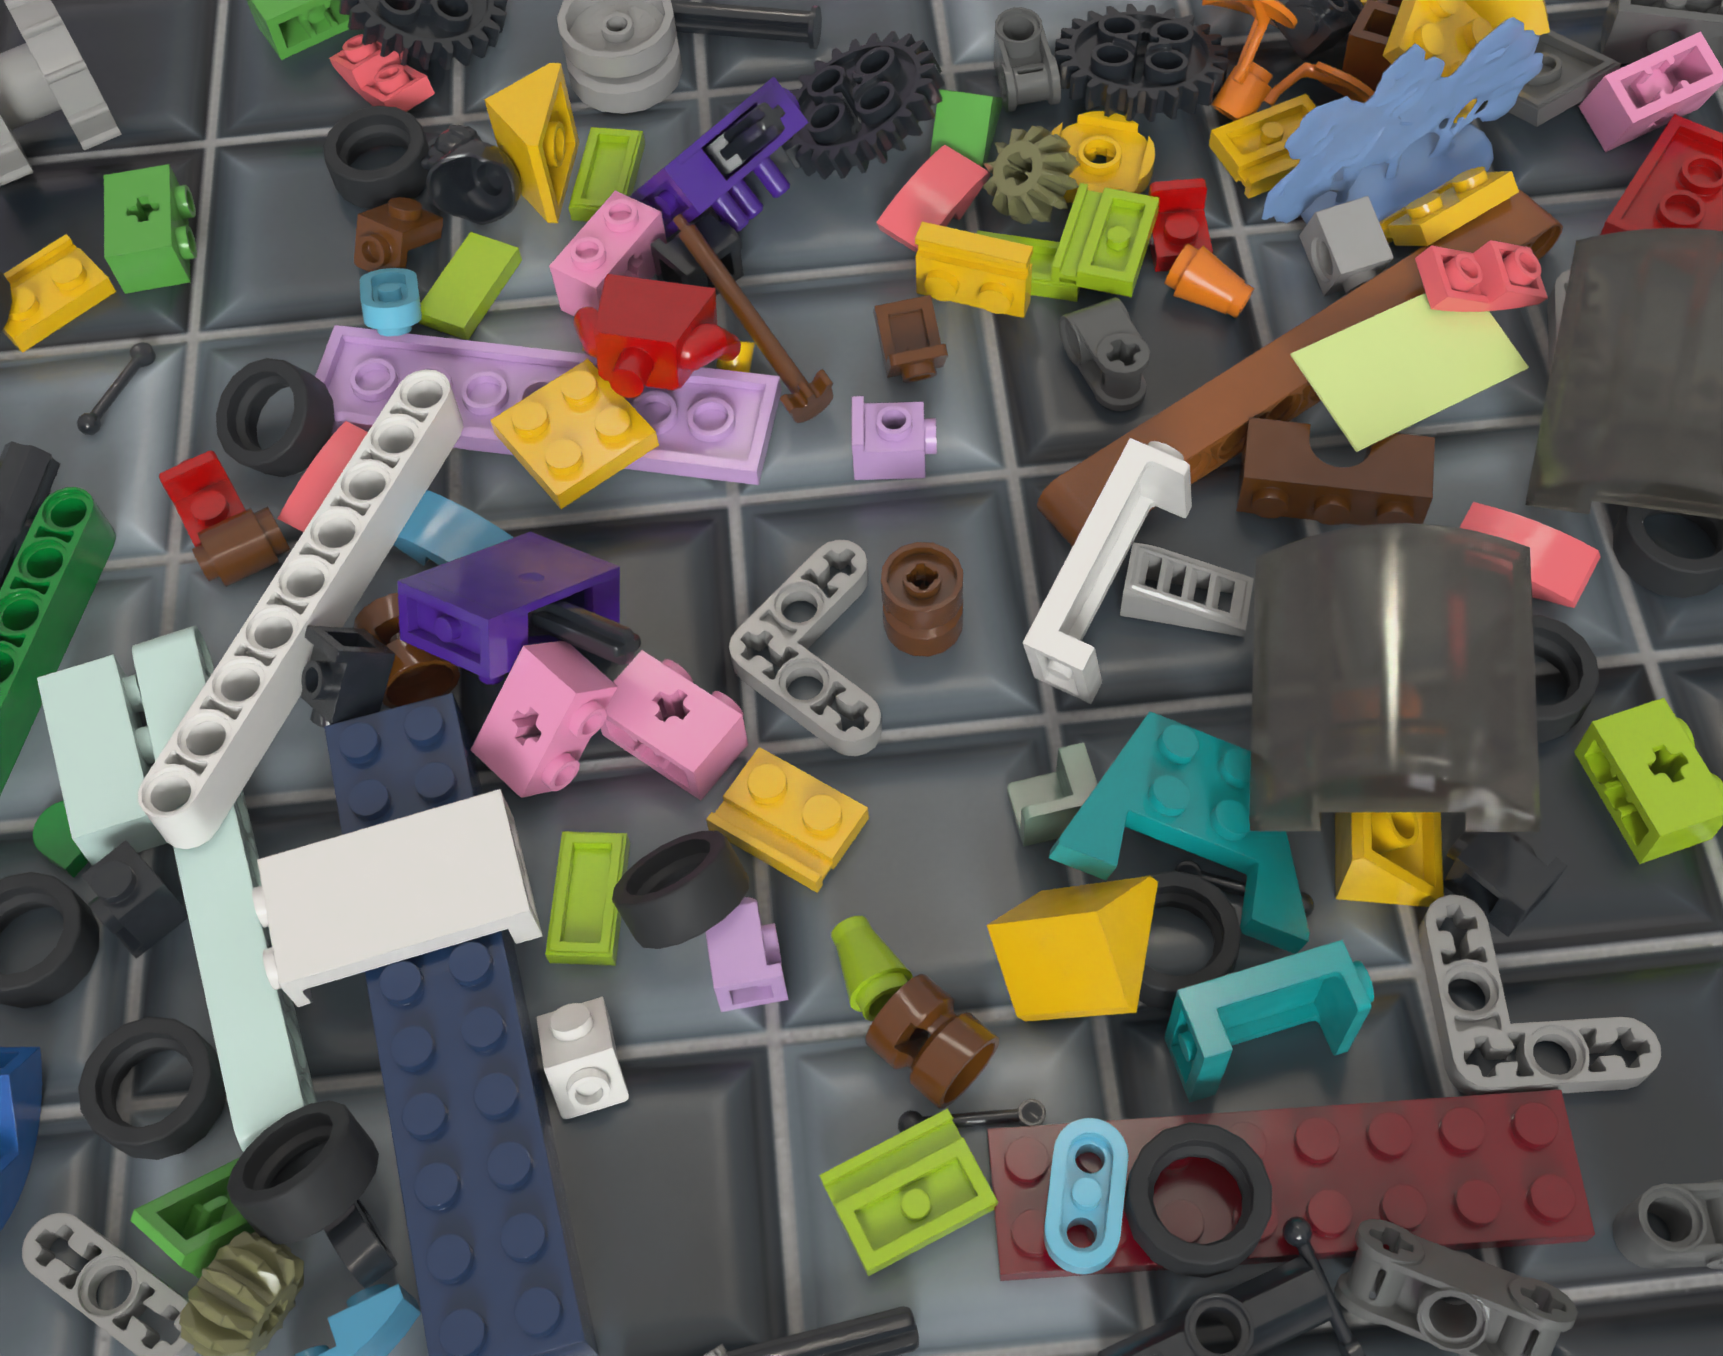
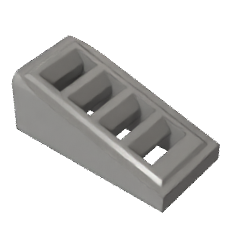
(1161, 606)

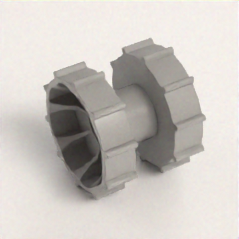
(42, 79)

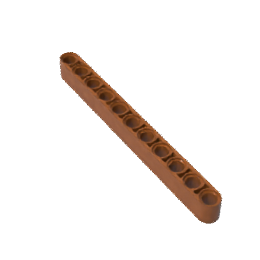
(1268, 384)

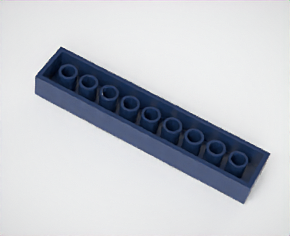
(463, 1081)

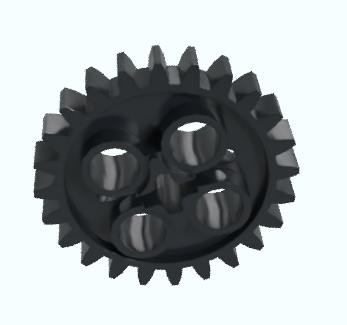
(428, 27)
(1179, 66)
(892, 94)

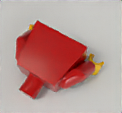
(656, 334)

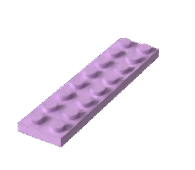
(704, 430)

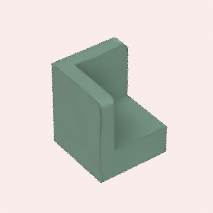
(1050, 801)

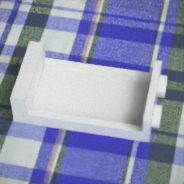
(1140, 480)
(393, 893)

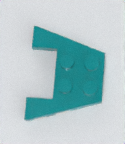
(1197, 798)

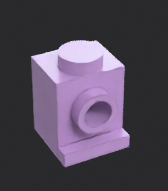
(891, 439)
(745, 959)

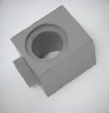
(1346, 246)

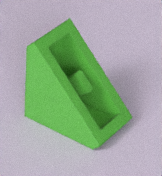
(966, 124)
(193, 1220)

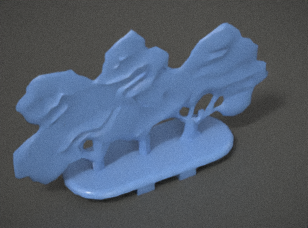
(1405, 132)

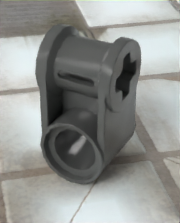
(1024, 60)
(1107, 353)
(1694, 1222)

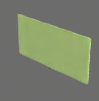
(1405, 367)

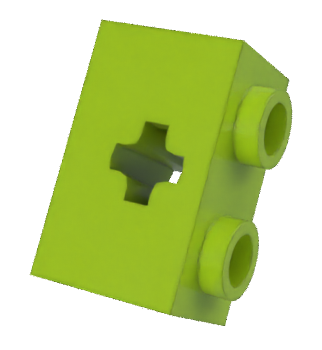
(1652, 779)

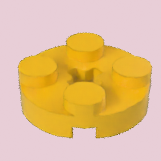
(1127, 153)

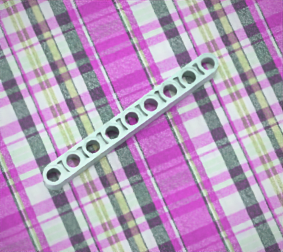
(250, 1021)

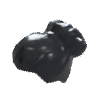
(470, 177)

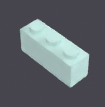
(100, 755)

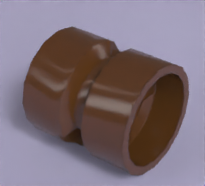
(922, 598)
(414, 672)
(945, 1061)

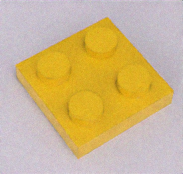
(1442, 29)
(574, 433)

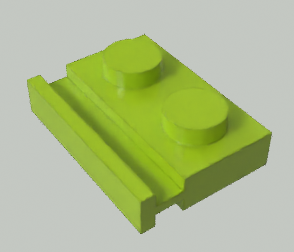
(1105, 240)
(908, 1192)

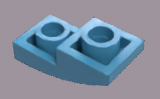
(446, 531)
(371, 1323)

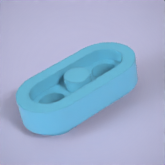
(390, 300)
(1086, 1197)

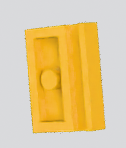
(1255, 144)
(1448, 207)
(973, 269)
(52, 291)
(788, 819)

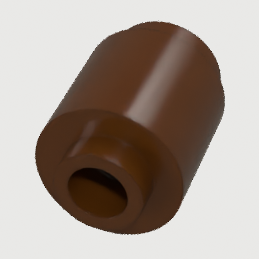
(240, 546)

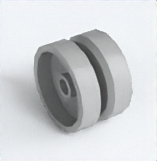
(620, 52)

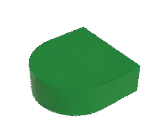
(55, 842)

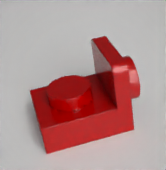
(1179, 220)
(201, 493)

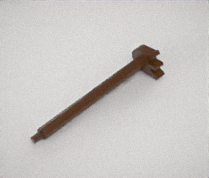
(805, 398)

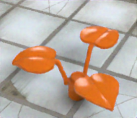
(1248, 82)

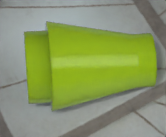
(868, 966)

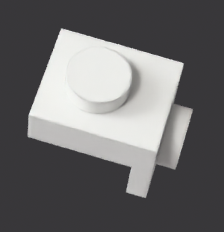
(581, 1058)

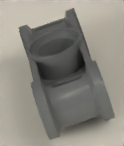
(1418, 1272)

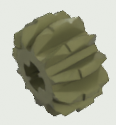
(1031, 175)
(242, 1297)

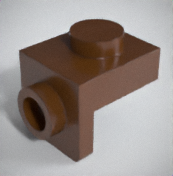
(391, 231)
(910, 339)

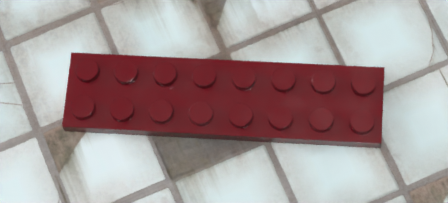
(1439, 1167)

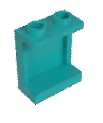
(1263, 1000)

